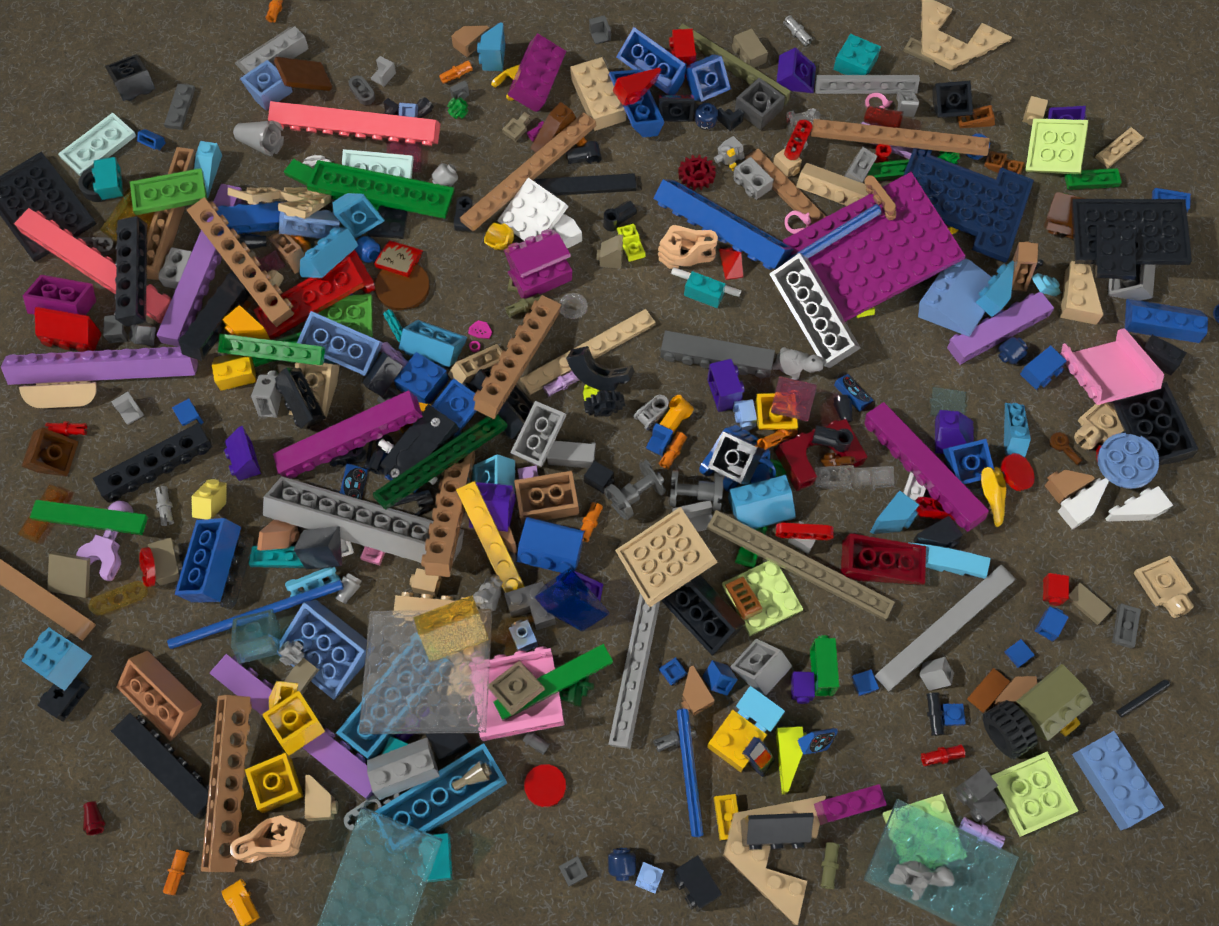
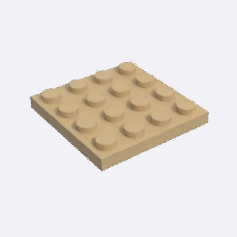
(665, 556)

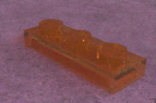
(33, 529)

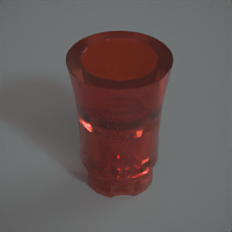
(883, 117)

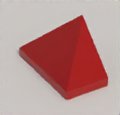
(731, 263)

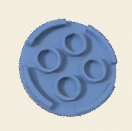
(1128, 460)

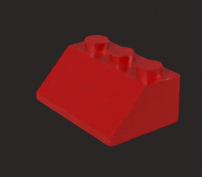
(66, 330)

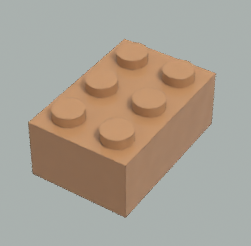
(547, 497)

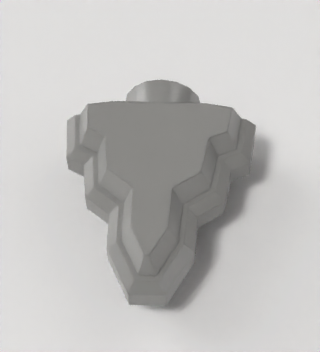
(489, 593)

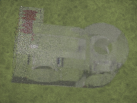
(792, 118)

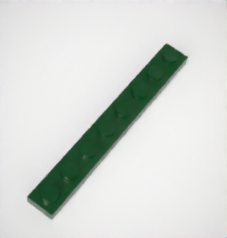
(439, 461)

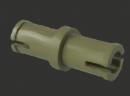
(521, 306)
(830, 865)

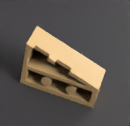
(1080, 295)

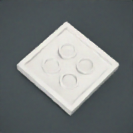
(532, 210)

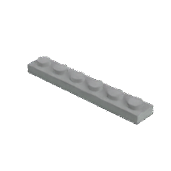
(866, 84)

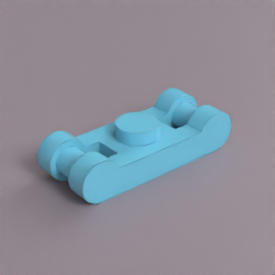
(312, 581)

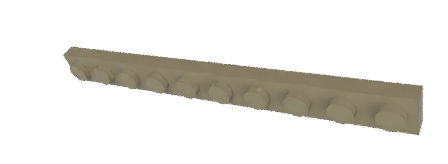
(801, 565)

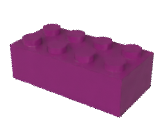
(536, 73)

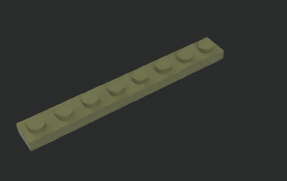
(734, 64)

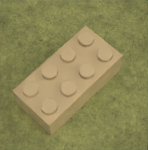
(596, 93)

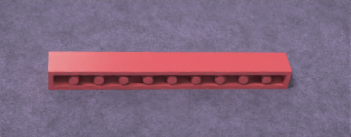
(355, 123)
(83, 258)

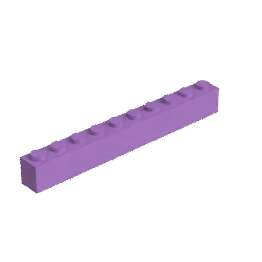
(194, 280)
(97, 365)
(324, 748)

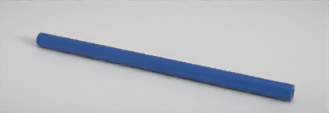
(277, 606)

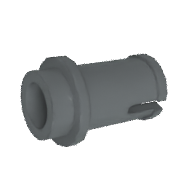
(536, 742)

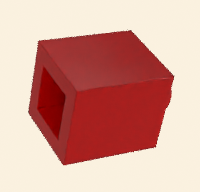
(1055, 589)

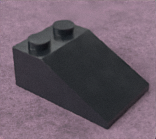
(130, 77)

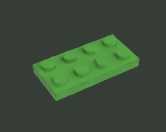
(167, 191)

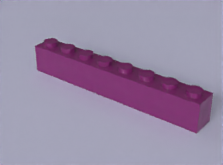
(348, 435)
(926, 467)

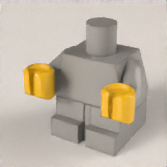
(729, 152)

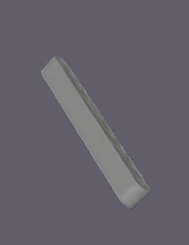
(944, 628)

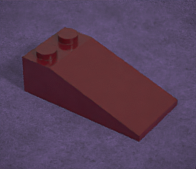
(882, 560)

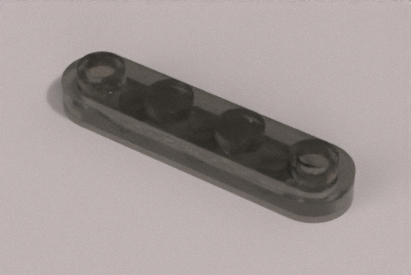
(237, 571)

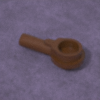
(1060, 442)
(831, 459)

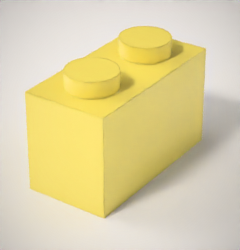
(209, 499)

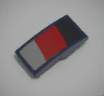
(759, 756)

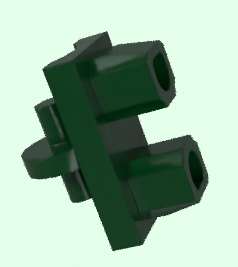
(576, 691)

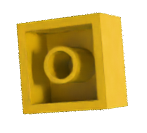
(733, 739)
(274, 783)

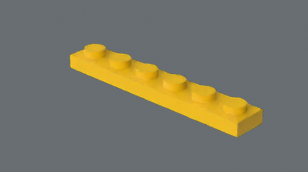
(490, 537)

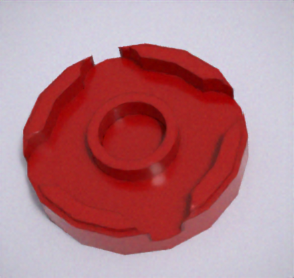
(1017, 472)
(147, 567)
(545, 785)

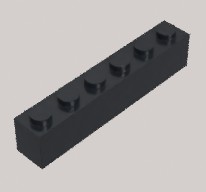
(209, 324)
(163, 763)

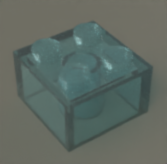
(255, 636)

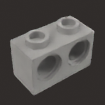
(750, 175)
(173, 267)

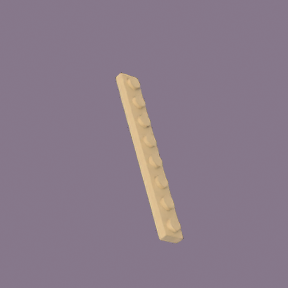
(598, 346)

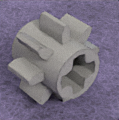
(291, 653)

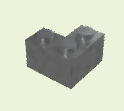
(523, 601)
(980, 796)

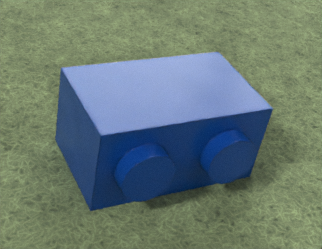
(1043, 367)

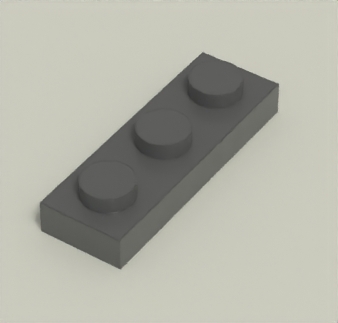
(179, 106)

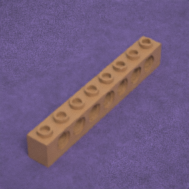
(200, 213)
(517, 357)
(447, 519)
(218, 792)

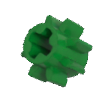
(457, 108)
(951, 157)

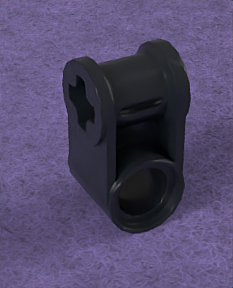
(462, 202)
(350, 457)

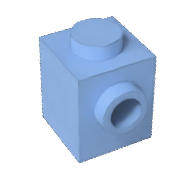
(523, 635)

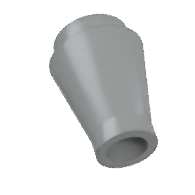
(351, 585)

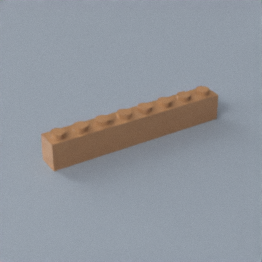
(166, 222)

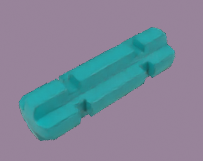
(393, 323)

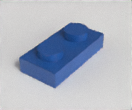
(1159, 193)

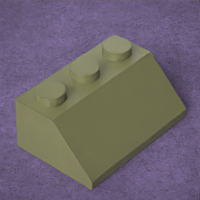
(1054, 702)

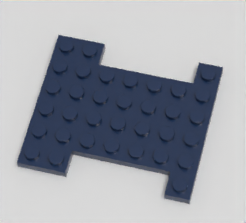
(974, 201)

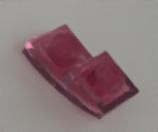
(271, 261)

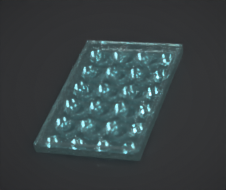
(977, 866)
(380, 874)

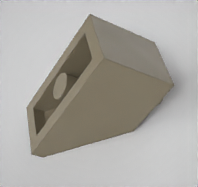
(611, 252)

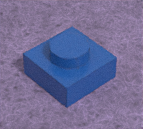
(953, 715)

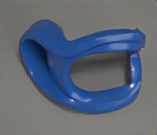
(763, 470)

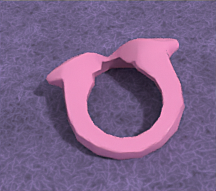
(886, 103)
(805, 217)

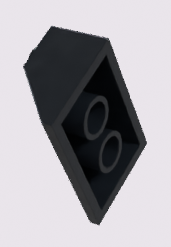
(299, 398)
(776, 830)

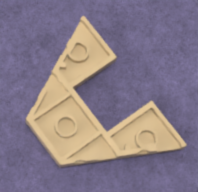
(948, 50)
(299, 200)
(781, 889)

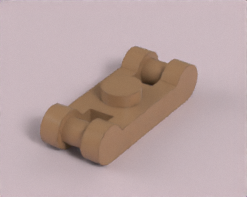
(880, 197)

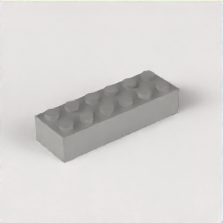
(815, 310)

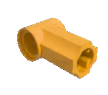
(679, 410)
(241, 903)

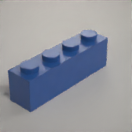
(251, 217)

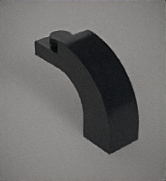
(595, 375)

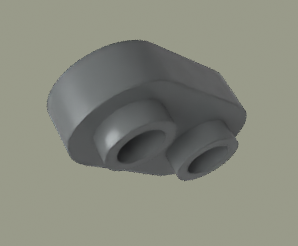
(362, 91)

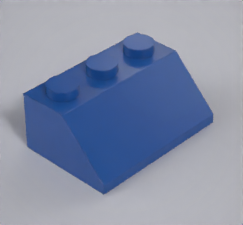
(550, 545)

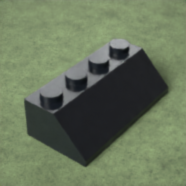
(515, 408)
(704, 613)

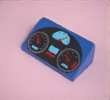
(858, 396)
(353, 481)
(817, 741)

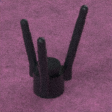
(423, 499)

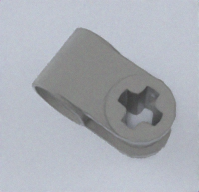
(650, 414)

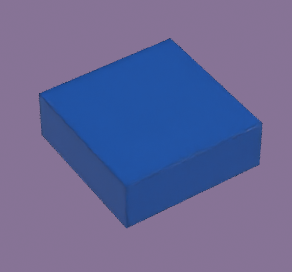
(1019, 653)
(673, 671)
(865, 682)

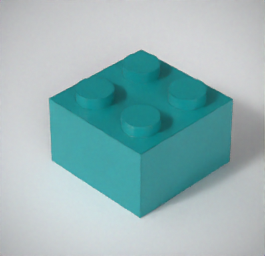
(856, 56)

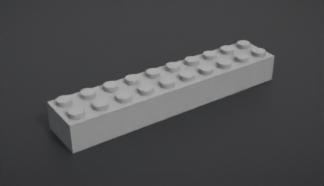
(358, 519)

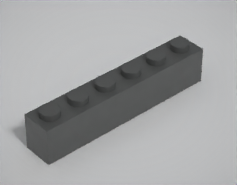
(705, 351)

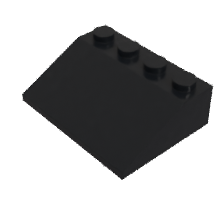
(1159, 421)

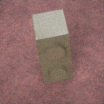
(750, 48)
(166, 560)

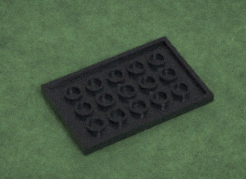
(42, 189)
(1158, 226)

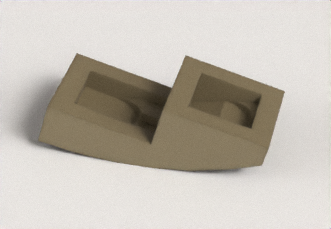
(302, 674)

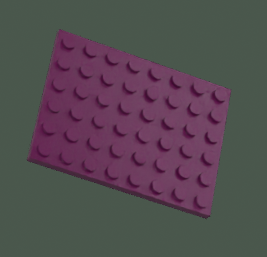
(882, 253)

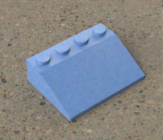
(954, 297)
(328, 645)

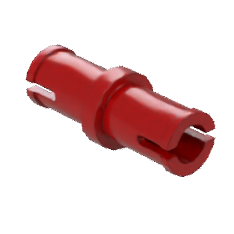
(67, 428)
(942, 755)

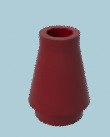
(93, 820)

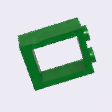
(824, 665)

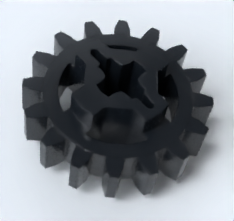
(604, 403)

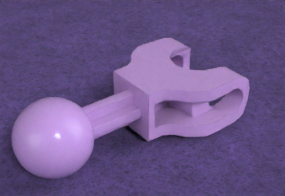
(105, 547)

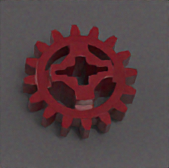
(697, 171)

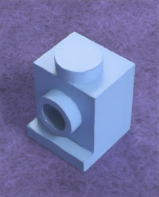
(745, 414)
(649, 877)

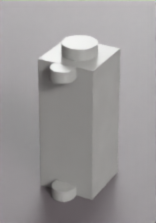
(571, 454)

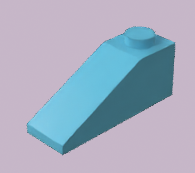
(208, 158)

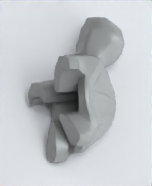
(793, 362)
(918, 877)

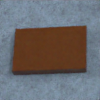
(302, 74)

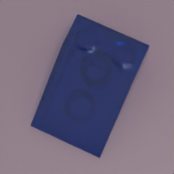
(571, 601)

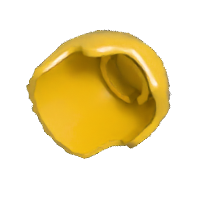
(499, 236)

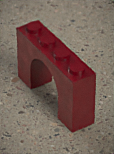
(795, 462)

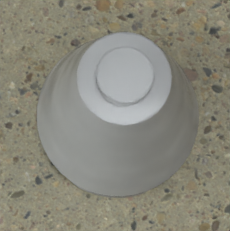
(261, 136)

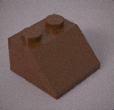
(50, 453)

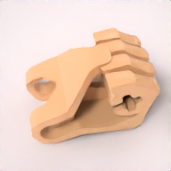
(687, 239)
(288, 836)

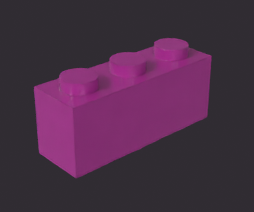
(850, 804)

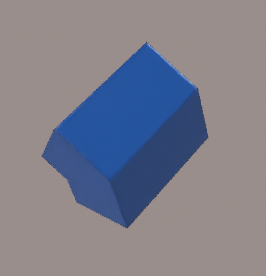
(158, 140)

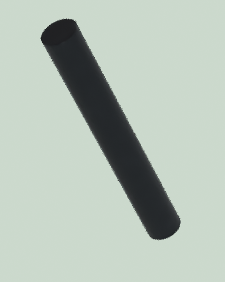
(1143, 698)

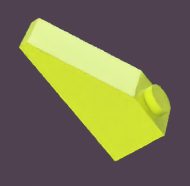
(788, 754)

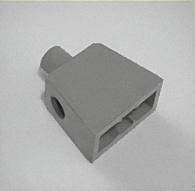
(266, 396)

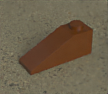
(556, 121)

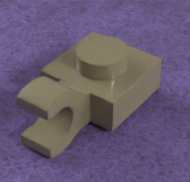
(517, 128)

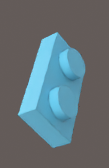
(1046, 284)

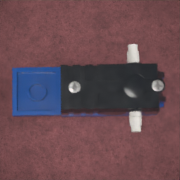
(435, 429)

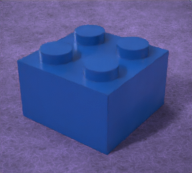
(707, 78)
(421, 378)
(968, 460)

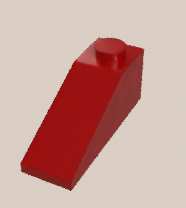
(632, 87)

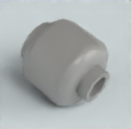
(445, 175)

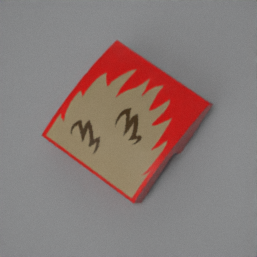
(398, 258)

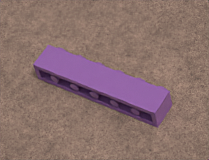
(1000, 327)

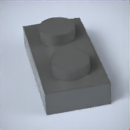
(1126, 626)

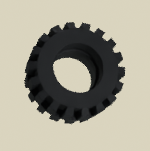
(1010, 729)

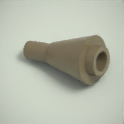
(476, 774)

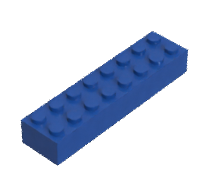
(726, 224)

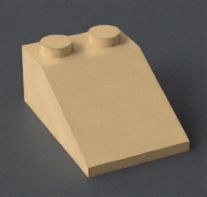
(322, 382)

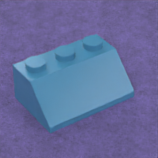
(327, 253)
(432, 342)
(763, 502)

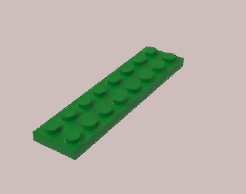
(381, 188)

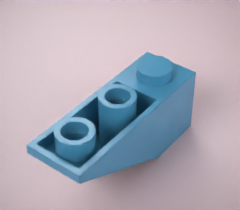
(998, 293)
(1016, 430)

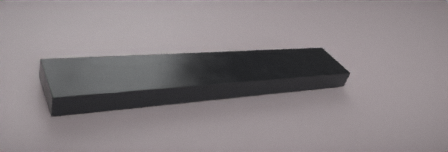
(588, 184)

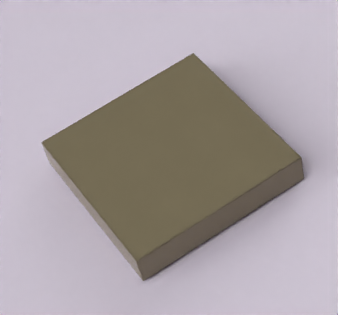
(68, 574)
(515, 687)

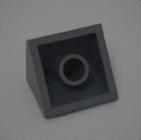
(320, 548)
(448, 743)

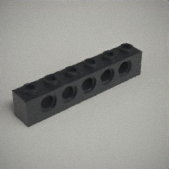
(131, 271)
(143, 461)

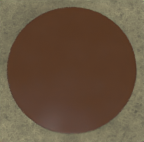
(400, 291)

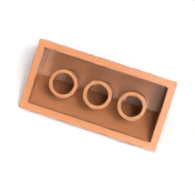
(158, 694)

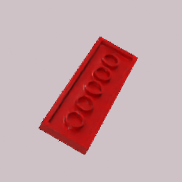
(314, 296)

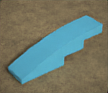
(956, 561)

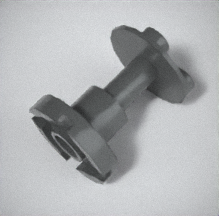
(704, 490)
(629, 494)

